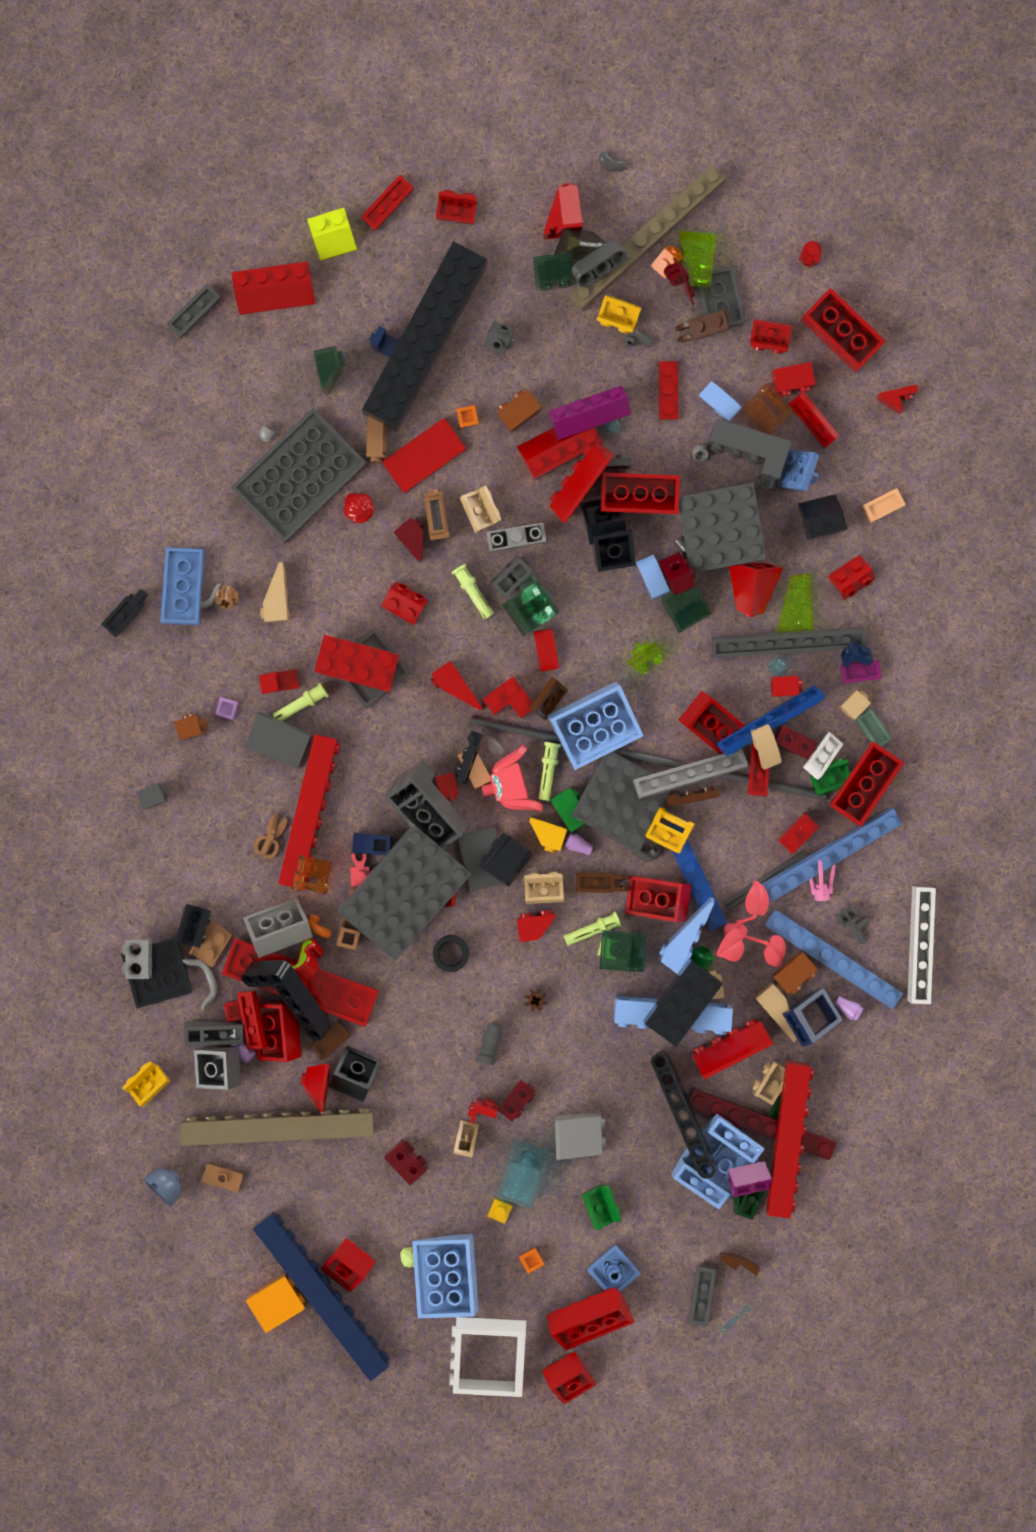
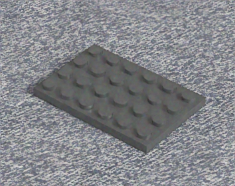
(299, 475)
(404, 892)

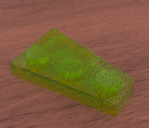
(698, 255)
(797, 606)

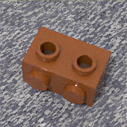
(518, 410)
(191, 727)
(795, 972)

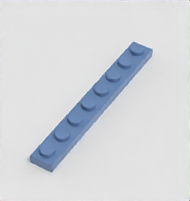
(831, 853)
(833, 959)

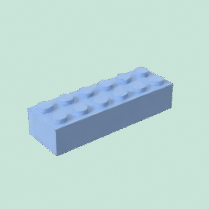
(635, 1009)

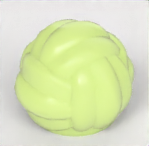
(407, 1257)

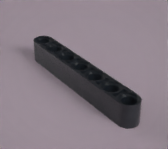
(691, 1122)

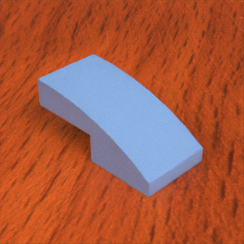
(720, 401)
(652, 577)

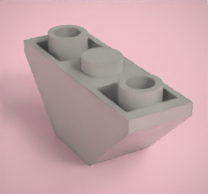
(516, 537)

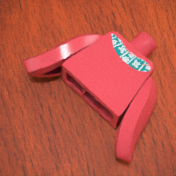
(509, 783)

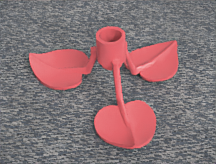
(732, 945)

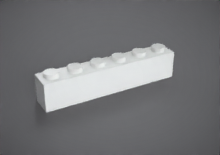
(921, 945)

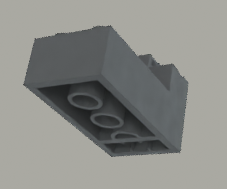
(753, 446)
(425, 806)

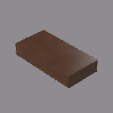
(333, 1038)

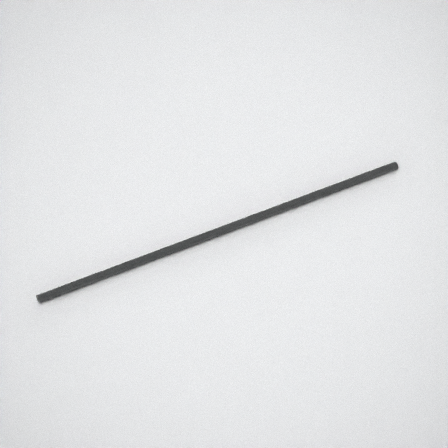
(640, 756)

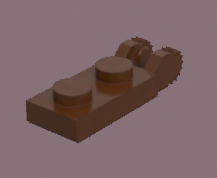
(704, 326)
(691, 796)
(600, 882)

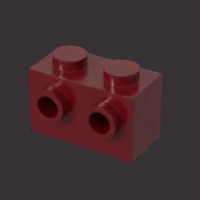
(406, 1162)

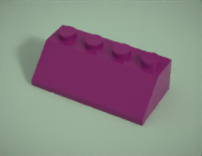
(589, 412)

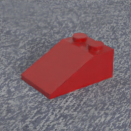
(709, 720)
(658, 899)

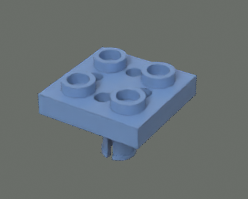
(798, 471)
(613, 1270)

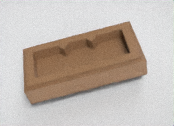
(222, 1177)

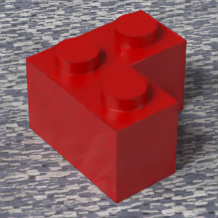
(509, 693)

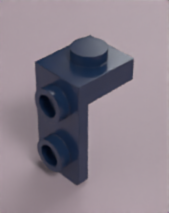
(383, 342)

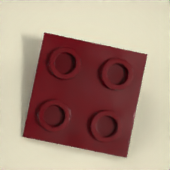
(678, 275)

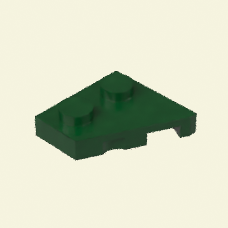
(747, 1204)

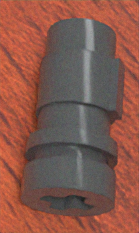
(490, 1040)

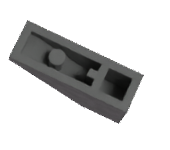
(212, 1033)

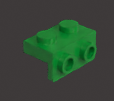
(832, 778)
(601, 1206)

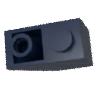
(371, 843)

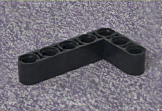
(293, 992)

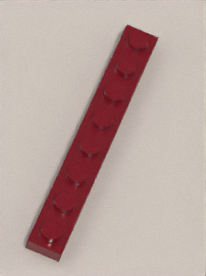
(756, 1121)

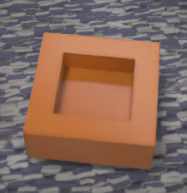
(467, 416)
(531, 1260)

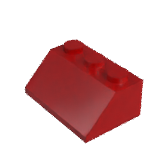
(280, 1031)

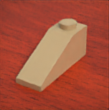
(276, 600)
(775, 1004)

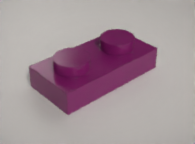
(860, 672)

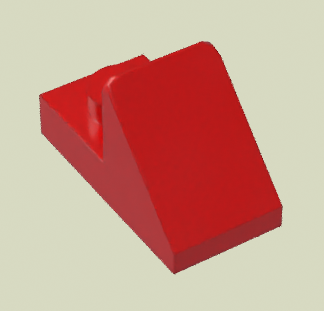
(892, 397)
(279, 681)

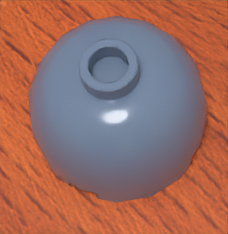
(164, 1184)

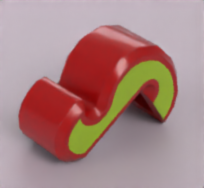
(307, 961)

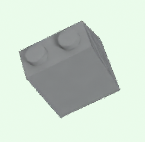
(579, 1135)

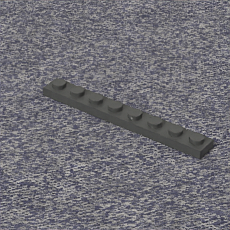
(786, 642)

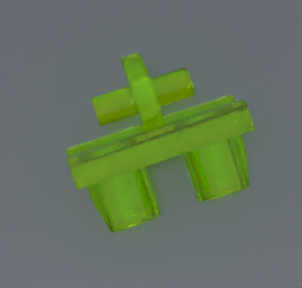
(643, 654)

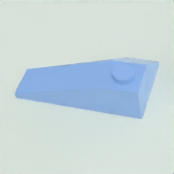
(680, 944)

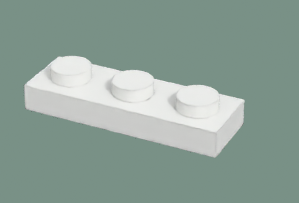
(823, 755)

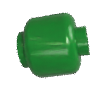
(702, 956)

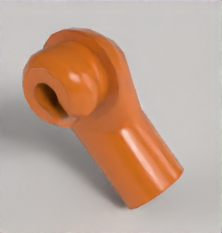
(316, 928)

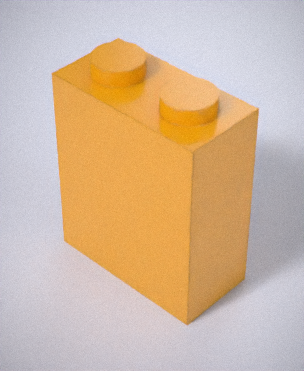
(276, 1302)

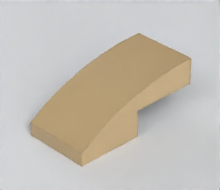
(766, 745)

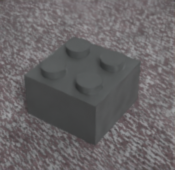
(217, 1067)

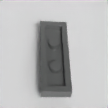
(193, 311)
(702, 1295)

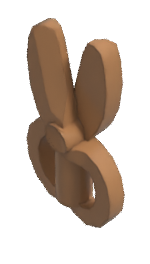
(272, 833)

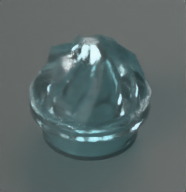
(613, 426)
(778, 666)

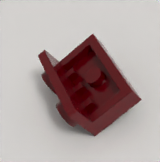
(514, 1103)

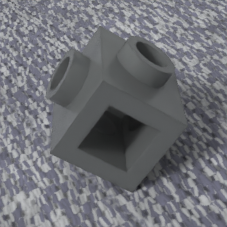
(499, 338)

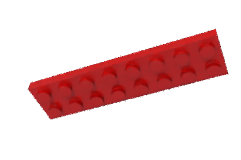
(332, 992)

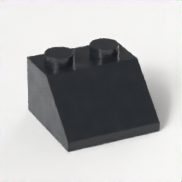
(822, 517)
(601, 522)
(613, 550)
(354, 1073)

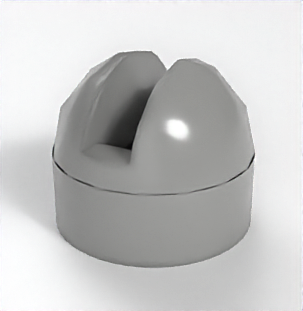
(266, 434)
(704, 453)

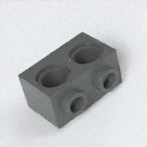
(511, 576)

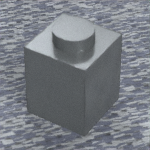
(153, 795)

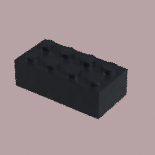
(682, 1002)

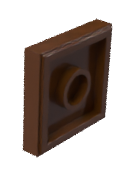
(548, 698)

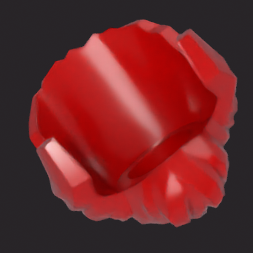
(358, 507)

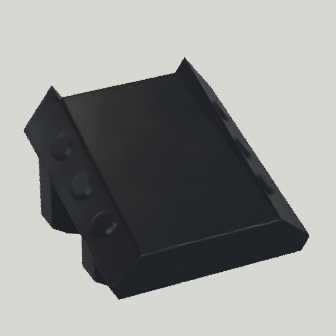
(505, 859)

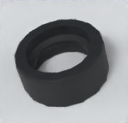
(446, 967)

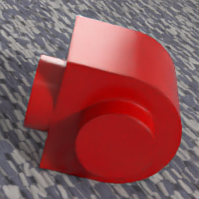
(811, 254)

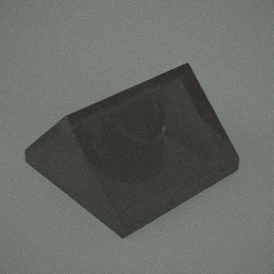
(578, 242)

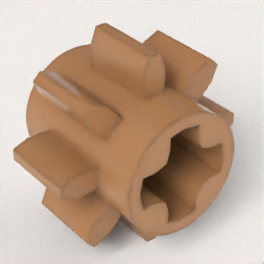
(226, 597)

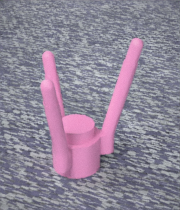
(821, 891)

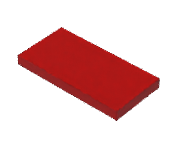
(424, 455)

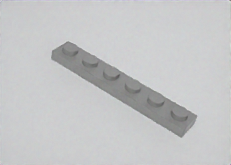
(689, 774)

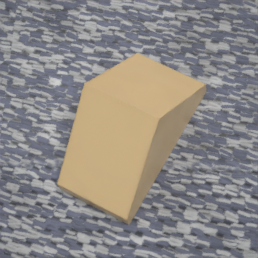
(466, 1138)

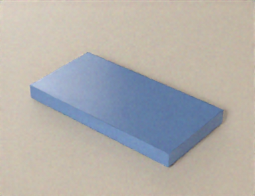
(182, 586)

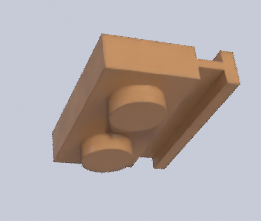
(213, 946)

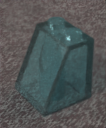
(522, 1174)

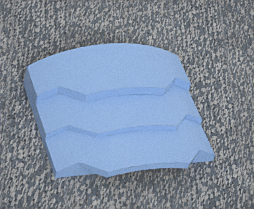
(729, 1149)

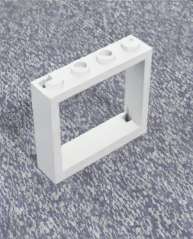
(492, 1327)

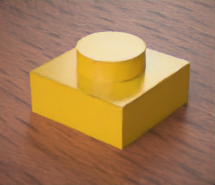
(499, 1210)

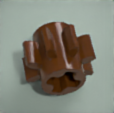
(533, 1005)

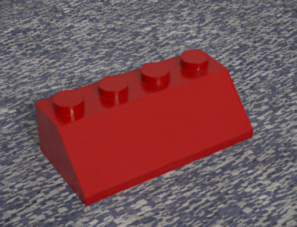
(273, 288)
(548, 453)
(581, 481)
(640, 493)
(866, 784)
(731, 1048)
(589, 1318)

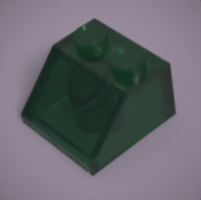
(553, 271)
(329, 367)
(530, 608)
(686, 608)
(623, 950)

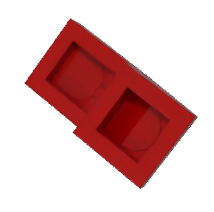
(546, 649)

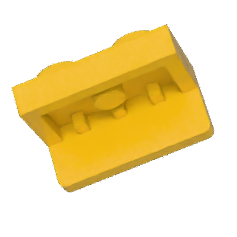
(618, 314)
(146, 1083)

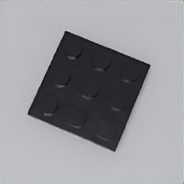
(168, 975)

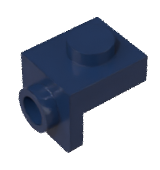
(857, 653)

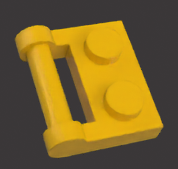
(667, 836)

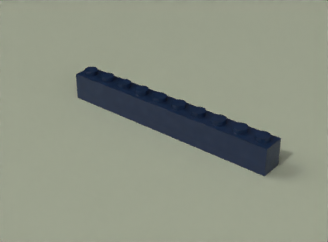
(322, 1296)

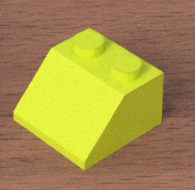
(332, 234)

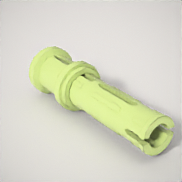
(468, 583)
(308, 698)
(549, 761)
(602, 924)

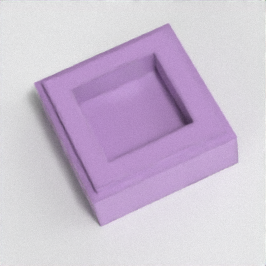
(226, 708)

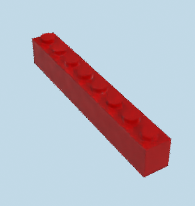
(310, 805)
(788, 1139)

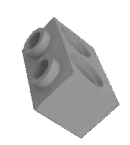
(144, 959)

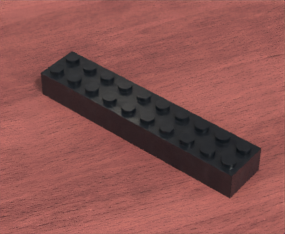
(425, 336)

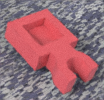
(360, 871)

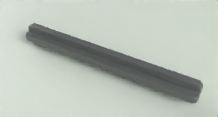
(741, 896)

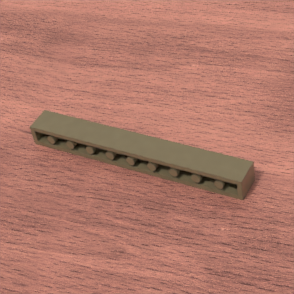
(654, 232)
(277, 1127)

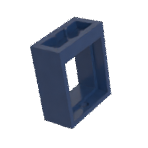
(800, 1025)

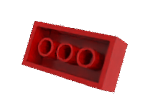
(843, 330)
(357, 663)

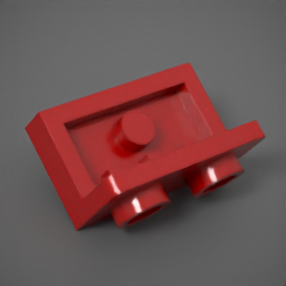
(456, 207)
(770, 336)
(852, 577)
(404, 602)
(485, 1107)

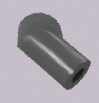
(609, 164)
(636, 338)
(648, 854)

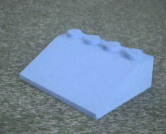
(595, 725)
(445, 1276)

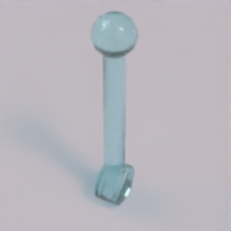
(746, 1308)

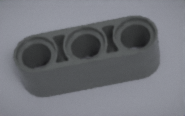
(599, 263)

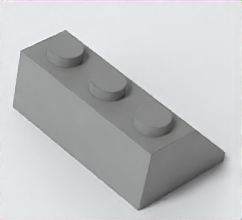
(277, 927)

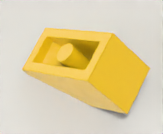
(548, 834)

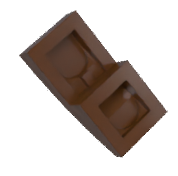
(735, 1261)

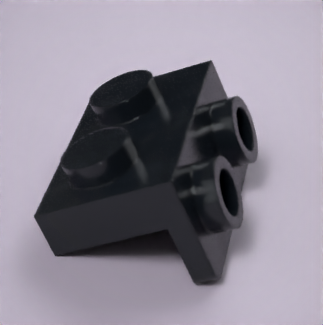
(193, 925)

